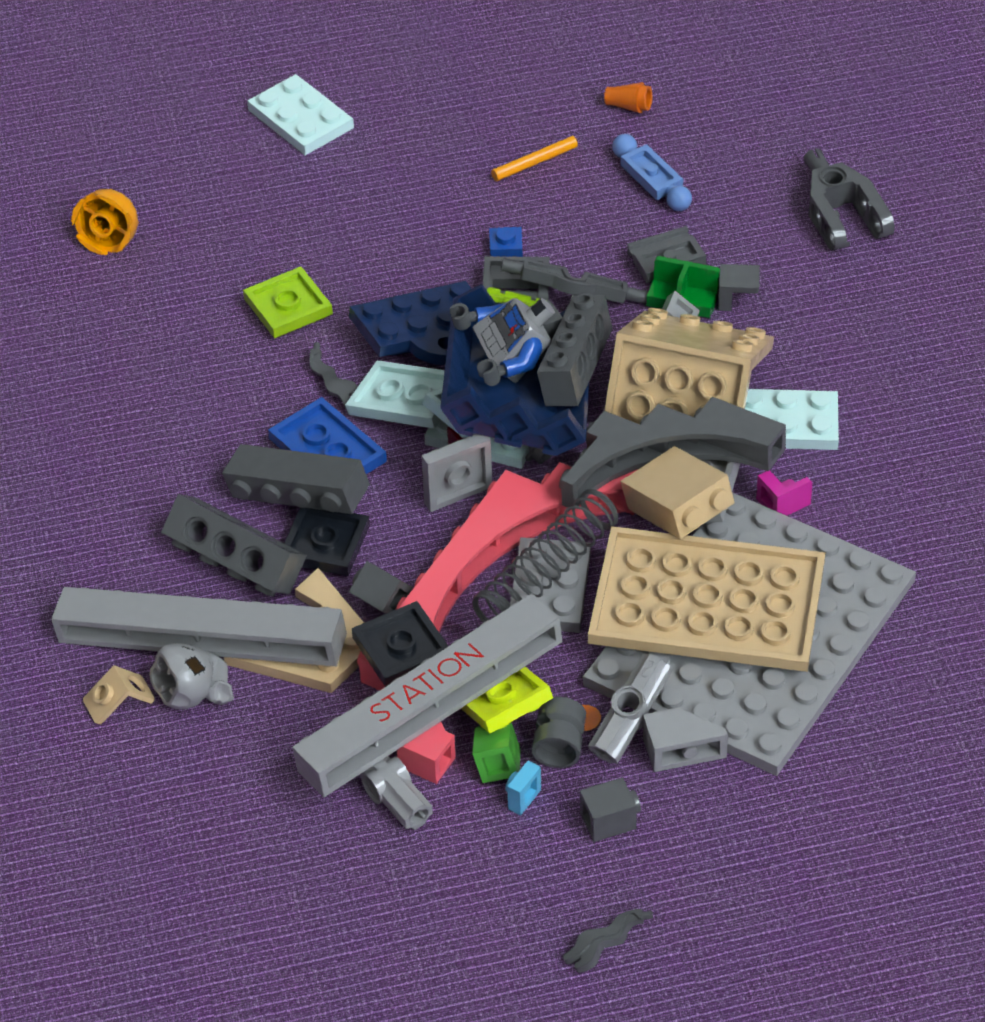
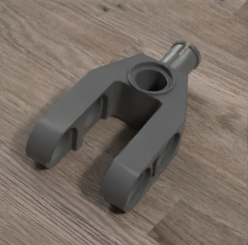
(839, 185)

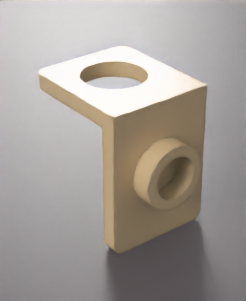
(113, 690)

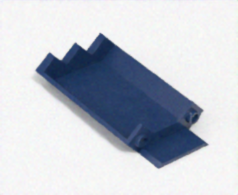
(510, 410)

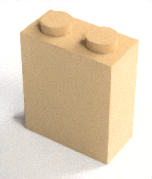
(677, 492)

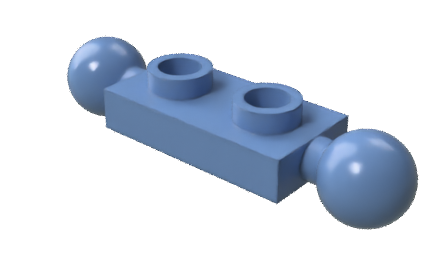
(652, 172)

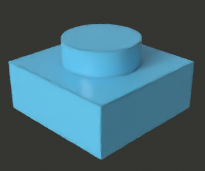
(523, 787)

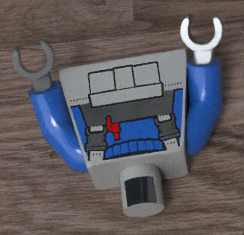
(509, 335)

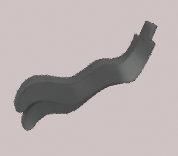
(335, 386)
(594, 941)

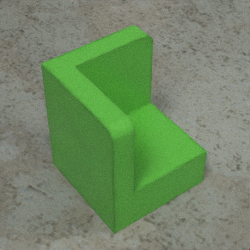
(496, 753)

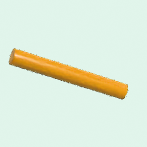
(534, 158)

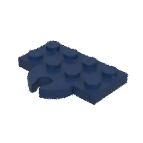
(409, 322)

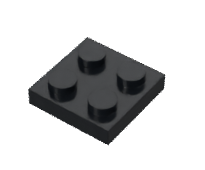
(328, 539)
(398, 641)

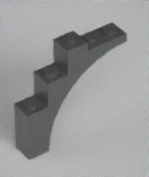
(714, 433)

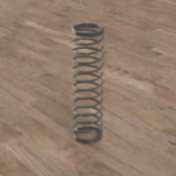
(504, 604)

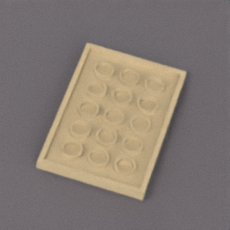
(707, 598)

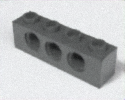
(575, 350)
(280, 561)

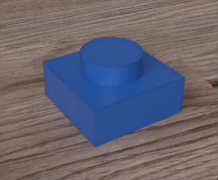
(506, 241)

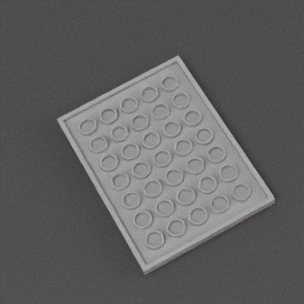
(764, 706)

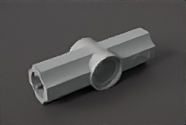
(620, 727)
(391, 784)

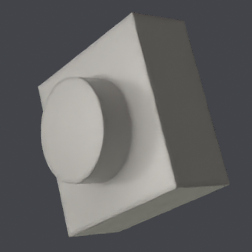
(678, 305)

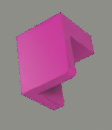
(784, 496)

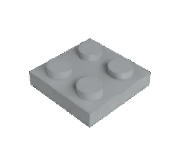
(456, 471)

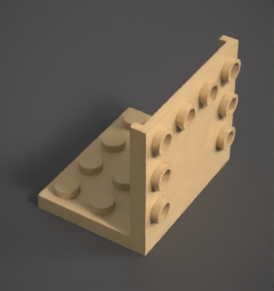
(681, 364)

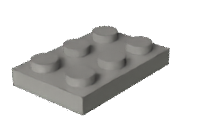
(568, 593)

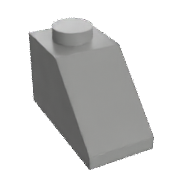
(682, 739)

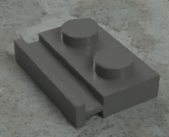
(670, 244)

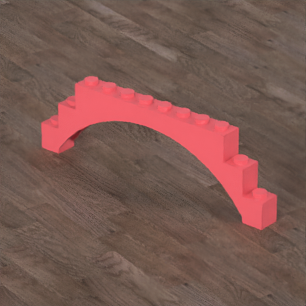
(509, 511)

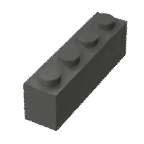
(296, 478)

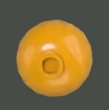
(105, 221)

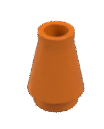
(631, 97)

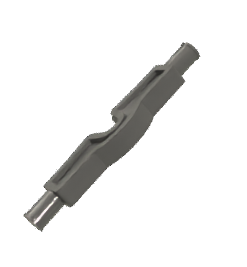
(560, 279)

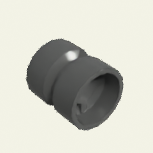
(559, 732)

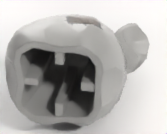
(188, 675)

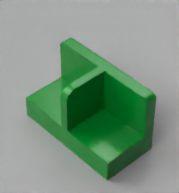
(691, 280)

